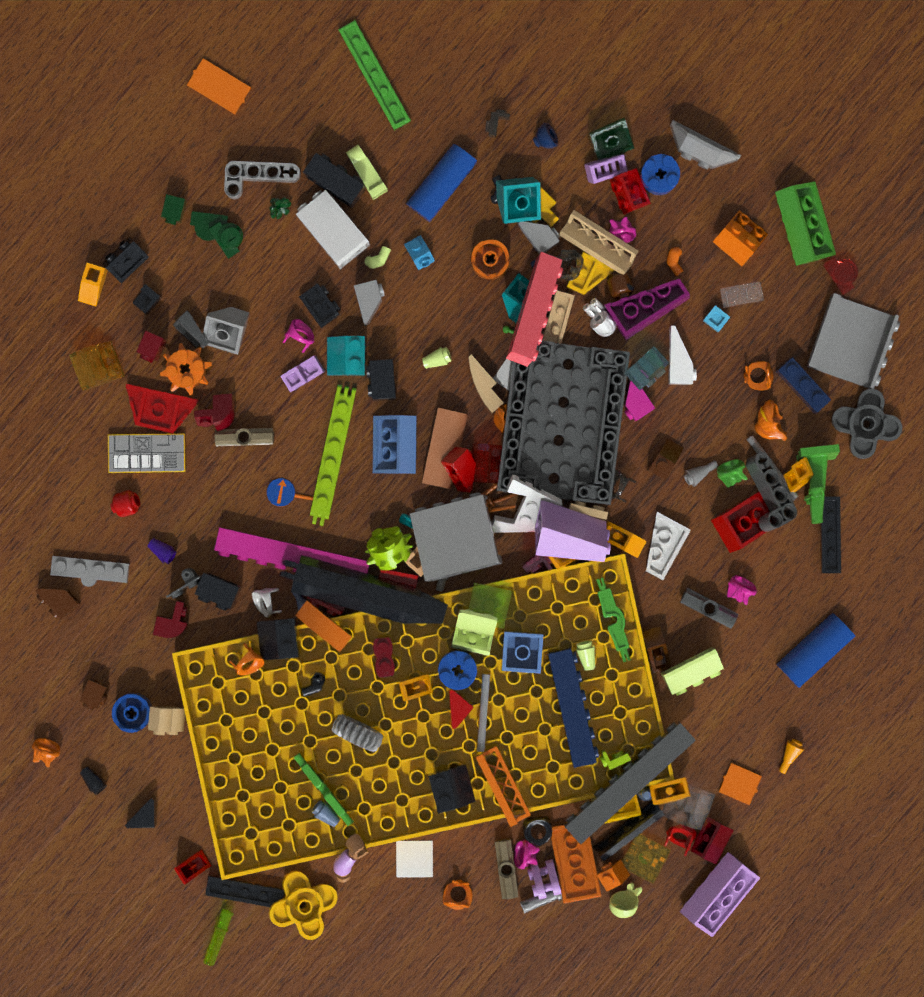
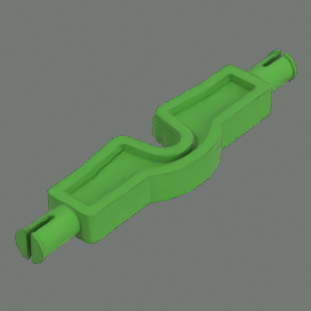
(616, 629)
(327, 794)

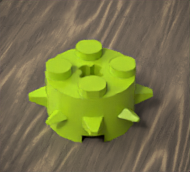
(388, 548)

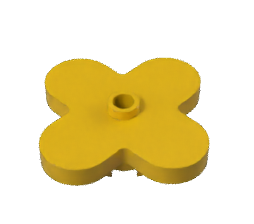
(316, 899)

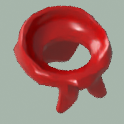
(689, 832)

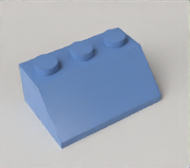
(394, 444)

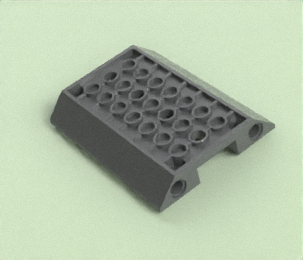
(587, 423)

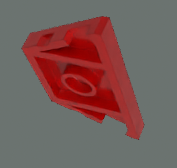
(159, 409)

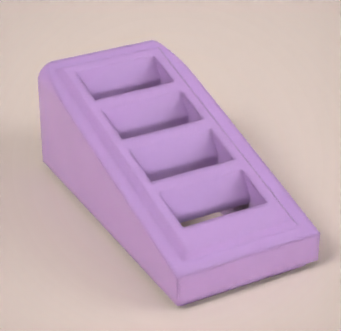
(590, 171)

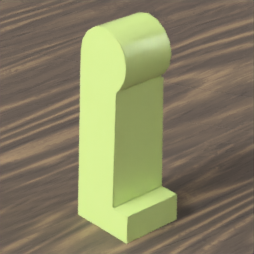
(366, 172)

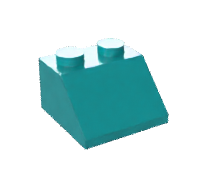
(519, 199)
(346, 356)

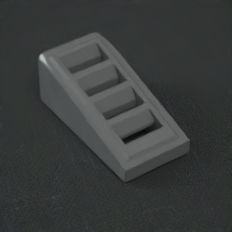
(190, 330)

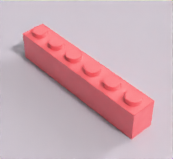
(534, 309)

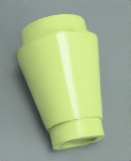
(437, 358)
(586, 653)

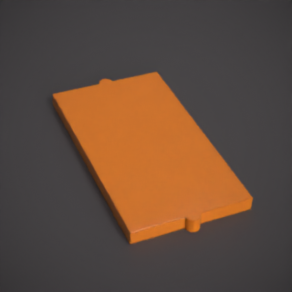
(219, 86)

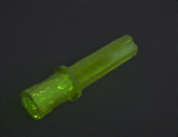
(218, 936)

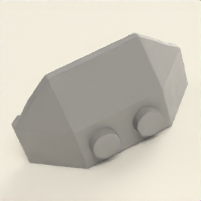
(700, 148)

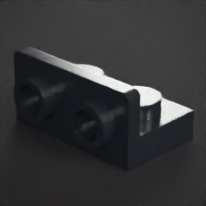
(125, 259)

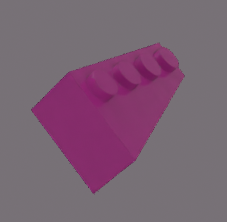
(641, 310)

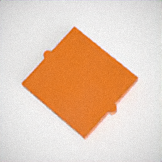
(740, 783)

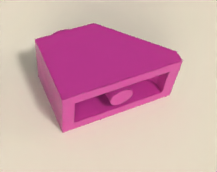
(637, 403)

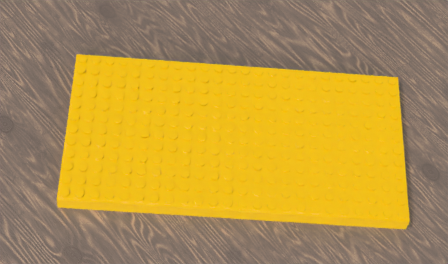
(257, 723)

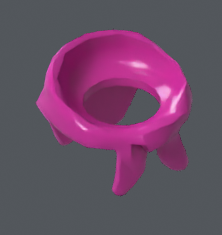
(623, 230)
(298, 325)
(741, 589)
(525, 854)

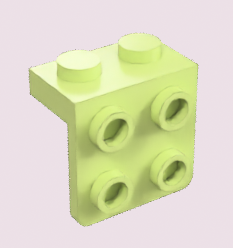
(474, 632)

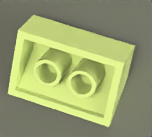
(692, 671)

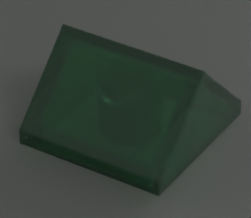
(611, 140)

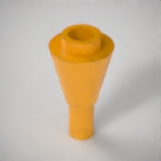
(792, 751)

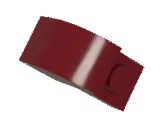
(220, 416)
(172, 627)

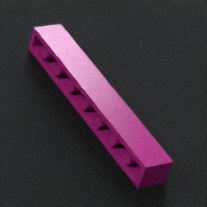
(276, 551)

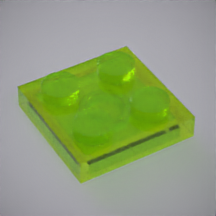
(491, 601)

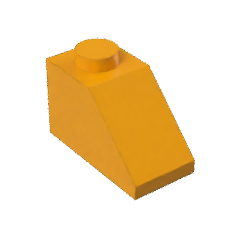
(625, 540)
(669, 791)

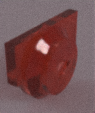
(843, 273)

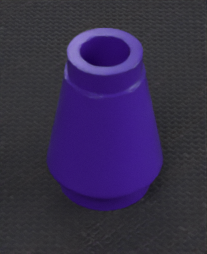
(162, 550)

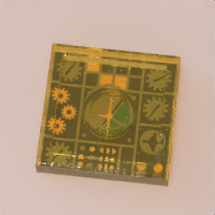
(645, 858)

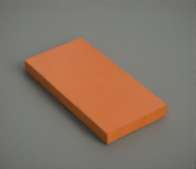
(574, 866)

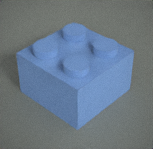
(522, 652)

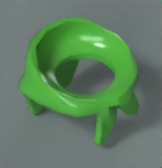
(731, 472)

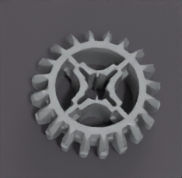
(357, 733)

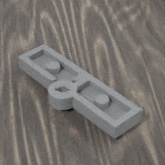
(89, 570)

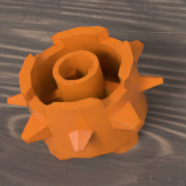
(186, 380)

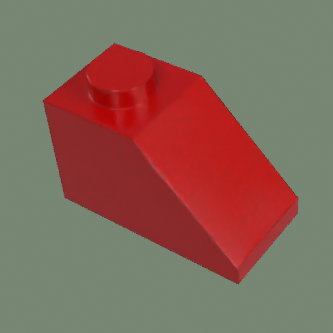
(460, 468)

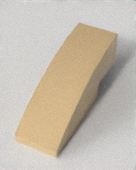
(484, 385)

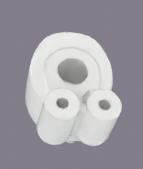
(601, 321)

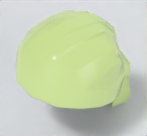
(625, 903)

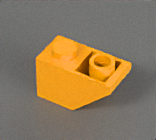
(92, 284)

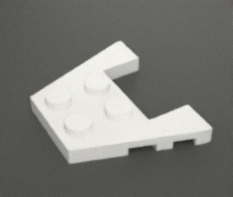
(528, 510)

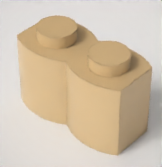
(166, 719)

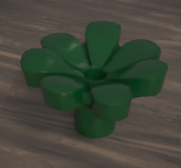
(279, 207)

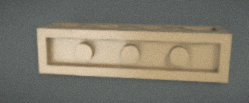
(597, 245)

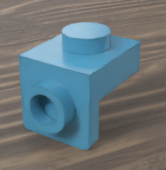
(419, 252)

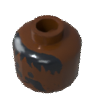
(620, 285)

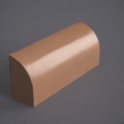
(446, 435)

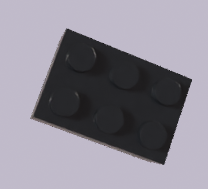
(334, 179)

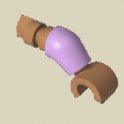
(345, 861)

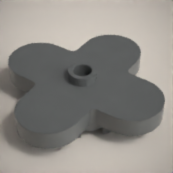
(881, 425)

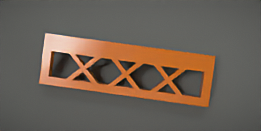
(494, 784)

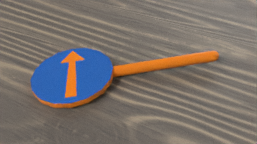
(282, 492)

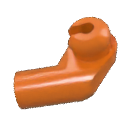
(672, 260)

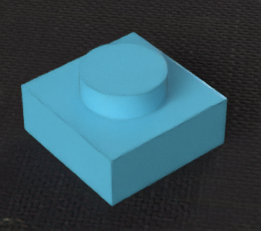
(716, 318)

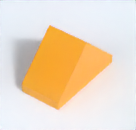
(415, 687)

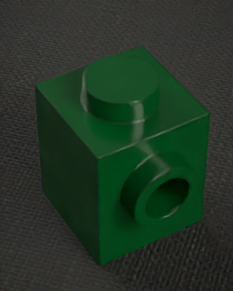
(173, 209)

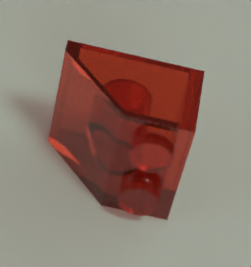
(487, 462)

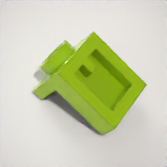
(618, 759)

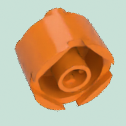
(490, 248)

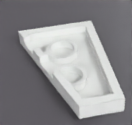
(665, 545)

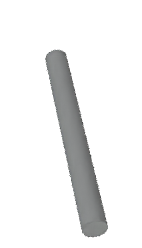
(757, 447)
(483, 712)

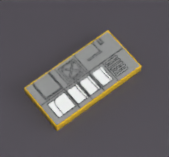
(146, 453)

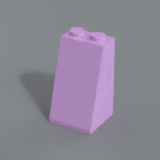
(570, 534)

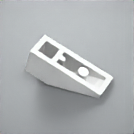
(680, 364)

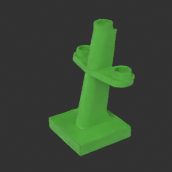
(818, 460)

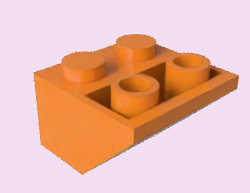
(740, 238)

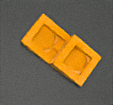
(798, 475)

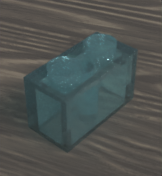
(646, 368)

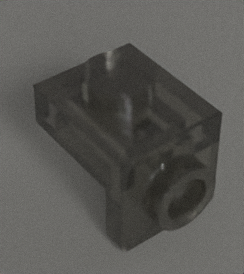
(491, 126)

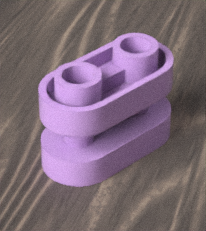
(535, 874)

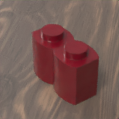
(383, 650)

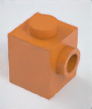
(613, 874)

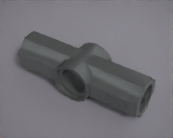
(720, 613)

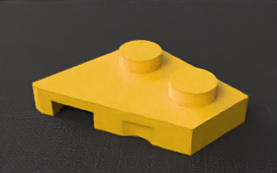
(590, 275)

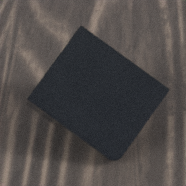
(146, 299)

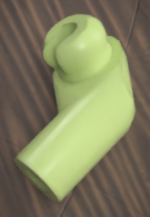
(379, 260)

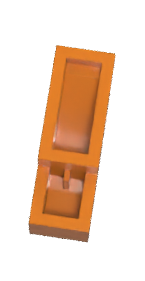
(323, 626)

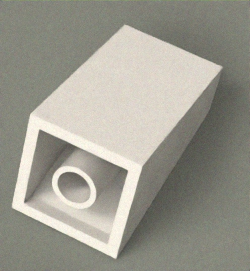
(332, 228)

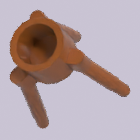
(491, 503)

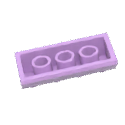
(719, 894)

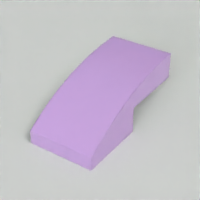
(302, 373)

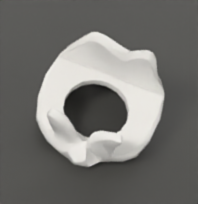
(264, 595)

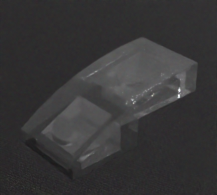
(741, 294)

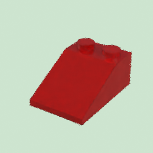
(740, 523)

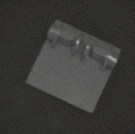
(191, 580)

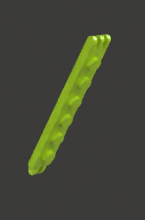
(332, 454)

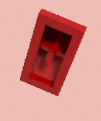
(459, 708)
(192, 867)

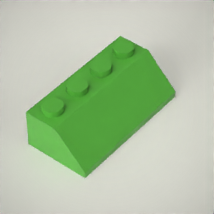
(805, 223)

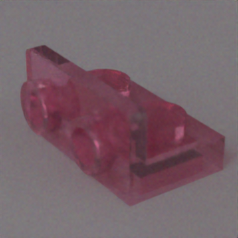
(534, 563)

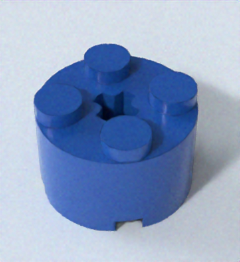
(665, 165)
(448, 676)
(124, 720)

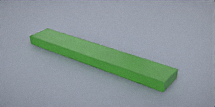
(374, 75)

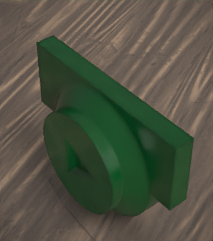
(203, 221)
(228, 237)

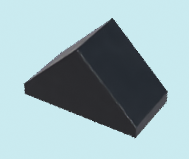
(145, 816)

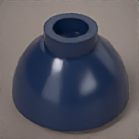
(546, 137)

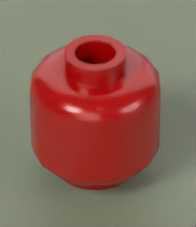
(125, 503)

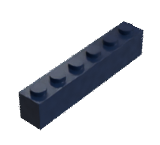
(572, 707)

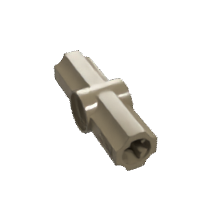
(257, 436)
(507, 881)

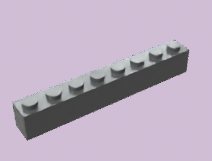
(629, 782)

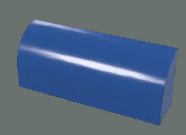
(441, 182)
(815, 650)

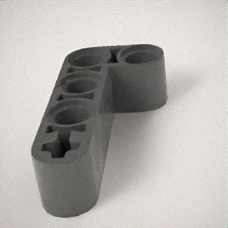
(760, 467)

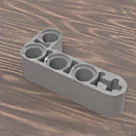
(262, 175)

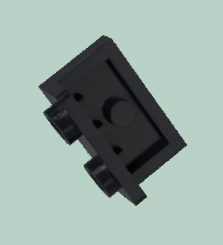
(319, 305)

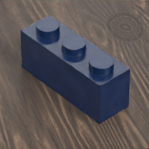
(803, 385)

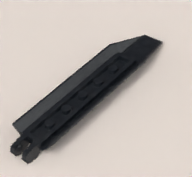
(363, 592)

